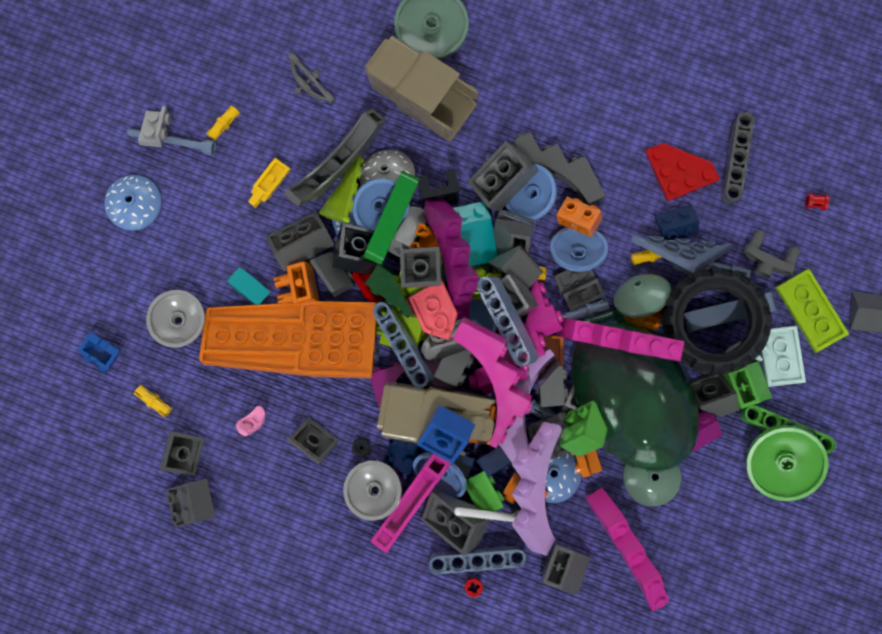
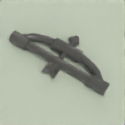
(327, 96)

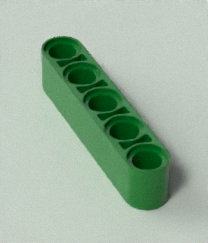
(391, 217)

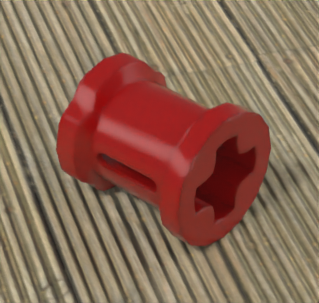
(816, 201)
(478, 589)

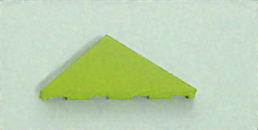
(340, 201)

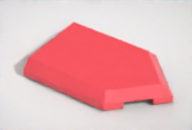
(435, 311)

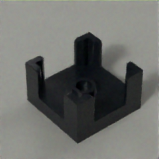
(448, 193)

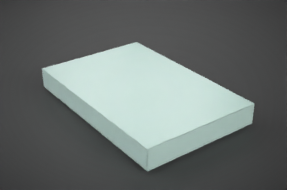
(785, 362)

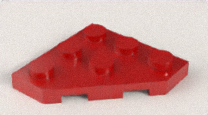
(679, 171)

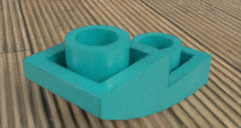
(248, 286)

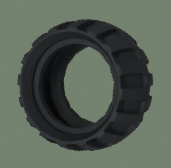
(749, 295)

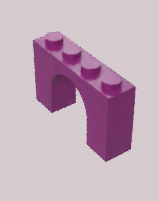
(393, 373)

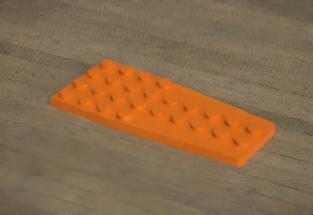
(293, 338)

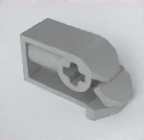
(406, 233)
(437, 347)

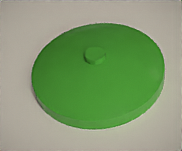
(787, 463)

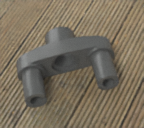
(767, 263)

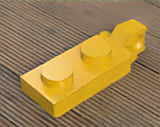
(268, 182)

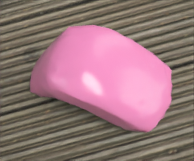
(251, 422)

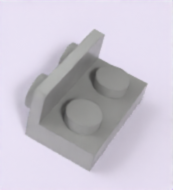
(154, 128)

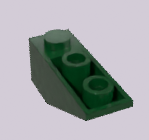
(388, 284)

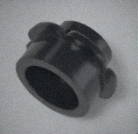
(356, 447)

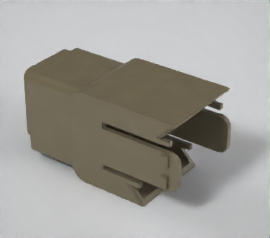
(421, 87)
(408, 410)

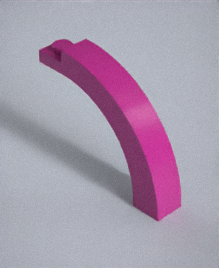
(410, 502)

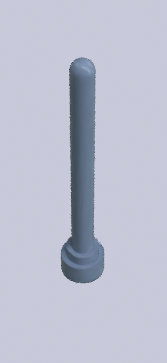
(207, 146)

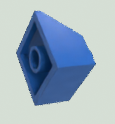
(446, 434)

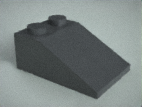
(458, 531)

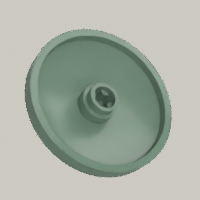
(432, 26)

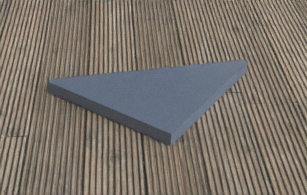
(683, 252)

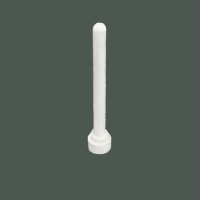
(486, 514)

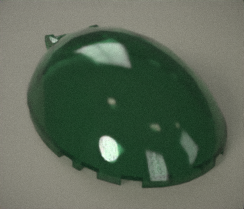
(641, 398)

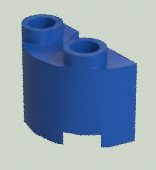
(99, 351)

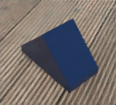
(494, 461)

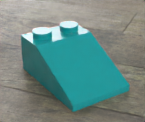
(478, 233)

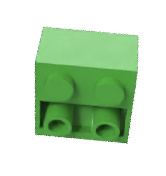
(749, 385)
(583, 430)
(483, 493)

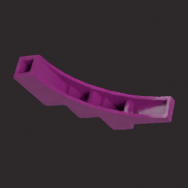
(461, 277)

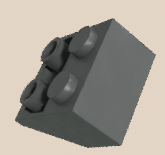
(511, 235)
(452, 368)
(550, 385)
(190, 503)
(565, 569)

